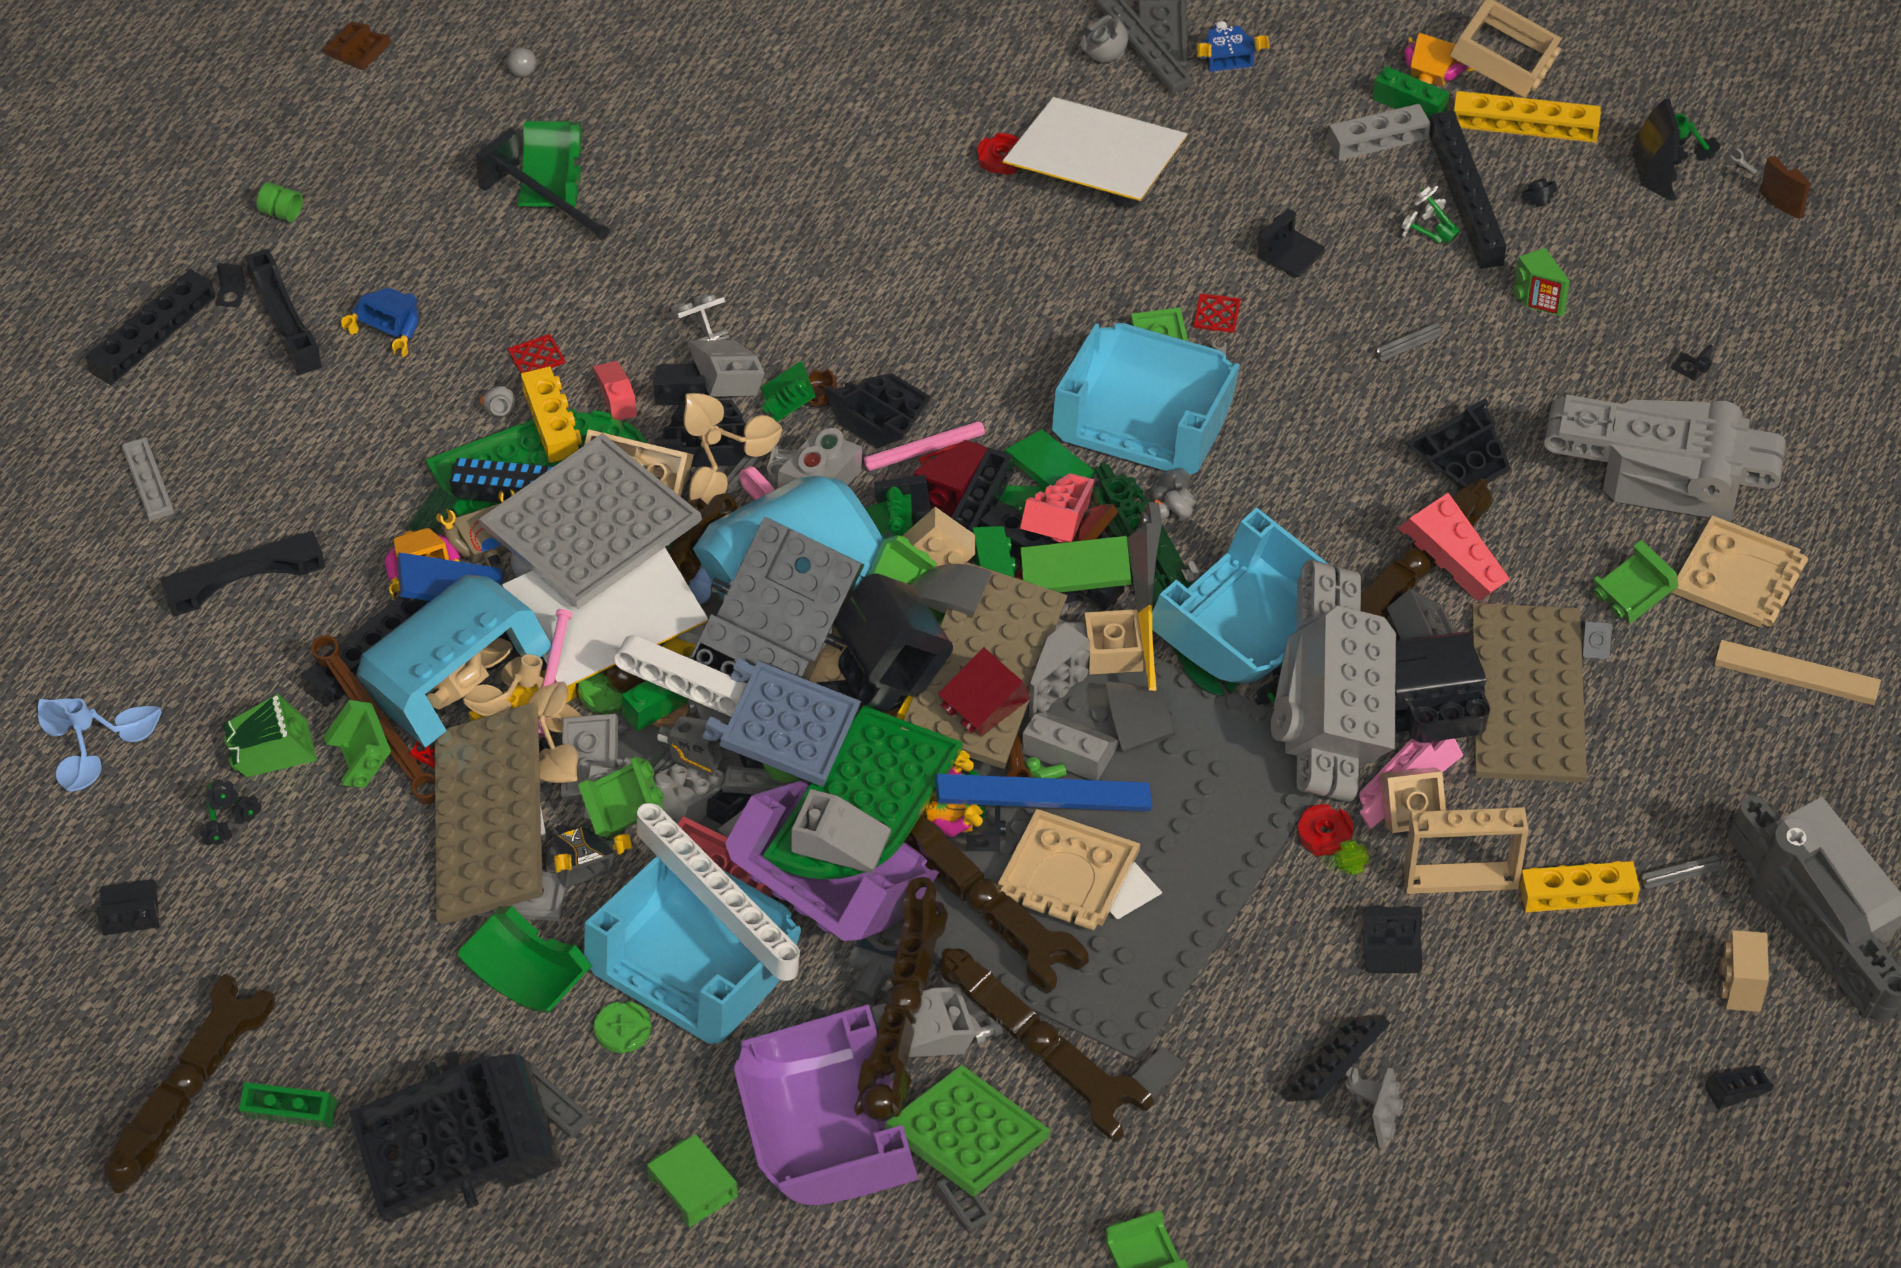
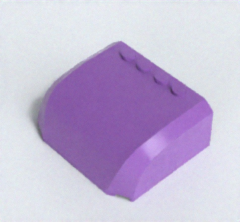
(844, 906)
(802, 1115)

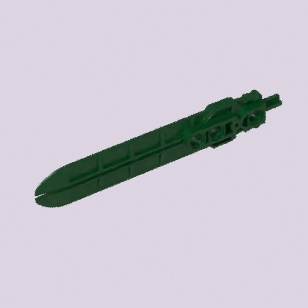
(1121, 493)

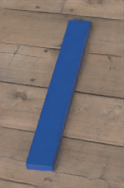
(1042, 792)

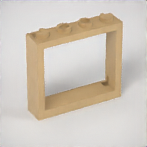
(1498, 67)
(1466, 876)

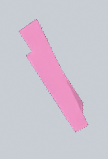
(1412, 756)

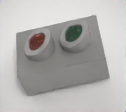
(823, 455)

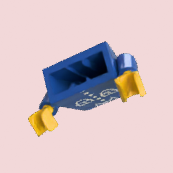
(1230, 47)
(388, 312)

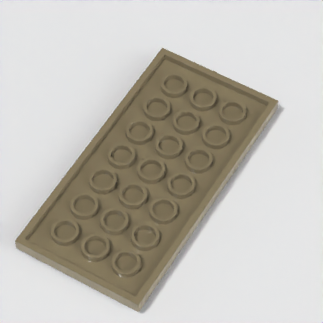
(1012, 626)
(1532, 693)
(488, 814)

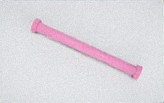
(555, 652)

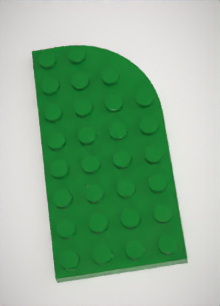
(521, 446)
(883, 775)

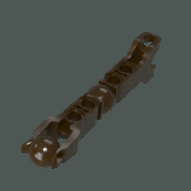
(1414, 562)
(688, 565)
(1001, 912)
(903, 1001)
(1043, 1041)
(147, 1133)

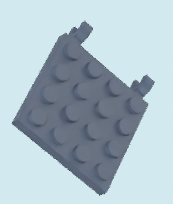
(786, 722)

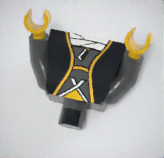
(582, 854)

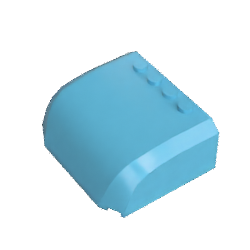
(1145, 397)
(810, 505)
(1240, 608)
(440, 641)
(678, 956)

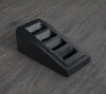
(721, 811)
(1725, 1096)

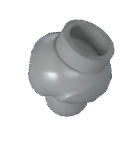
(498, 401)
(1179, 502)

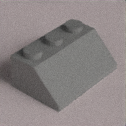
(1067, 742)

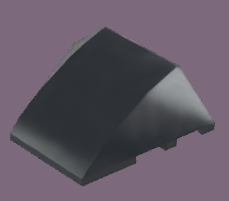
(1657, 149)
(879, 408)
(1464, 447)
(724, 452)

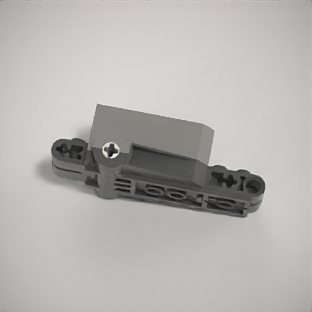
(1826, 895)

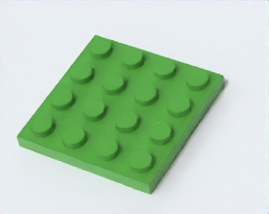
(969, 1130)

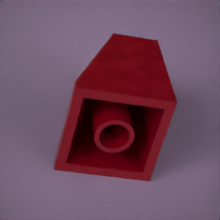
(951, 474)
(983, 693)

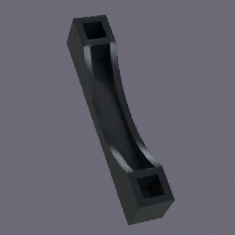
(272, 292)
(192, 587)

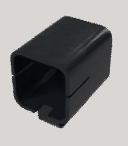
(895, 646)
(1439, 688)

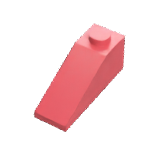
(616, 390)

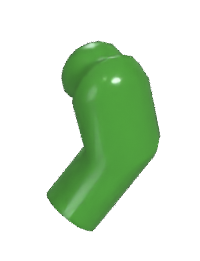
(1039, 771)

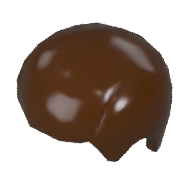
(819, 381)

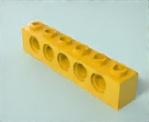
(1527, 116)

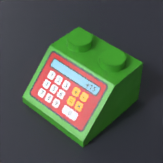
(1541, 283)

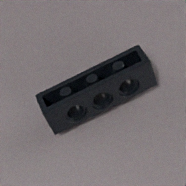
(984, 488)

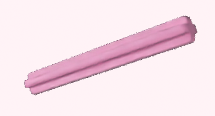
(924, 446)

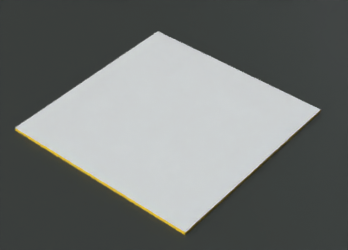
(1096, 148)
(644, 603)

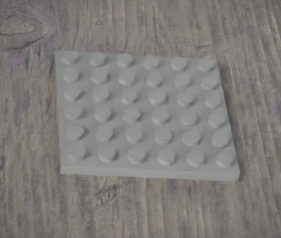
(590, 520)

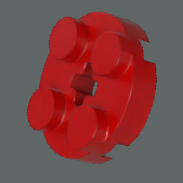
(989, 151)
(1324, 843)

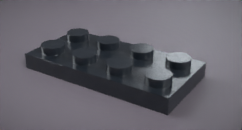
(1334, 1058)

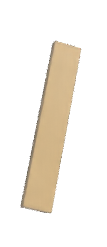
(1798, 672)

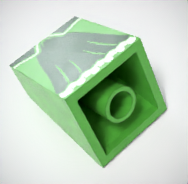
(269, 738)

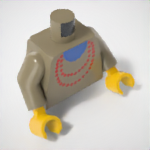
(471, 539)

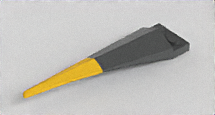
(1143, 553)

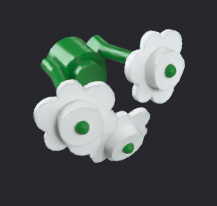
(1445, 229)

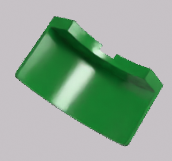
(551, 160)
(520, 963)

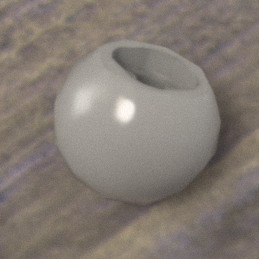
(521, 62)

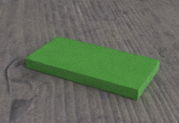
(1078, 564)

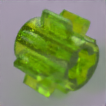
(1352, 857)

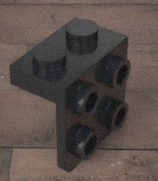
(1286, 247)
(676, 381)
(128, 907)
(1392, 939)

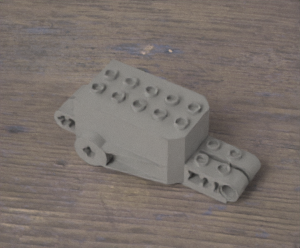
(1668, 452)
(1335, 684)

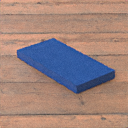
(427, 576)

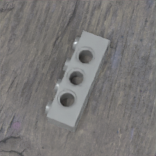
(1379, 132)

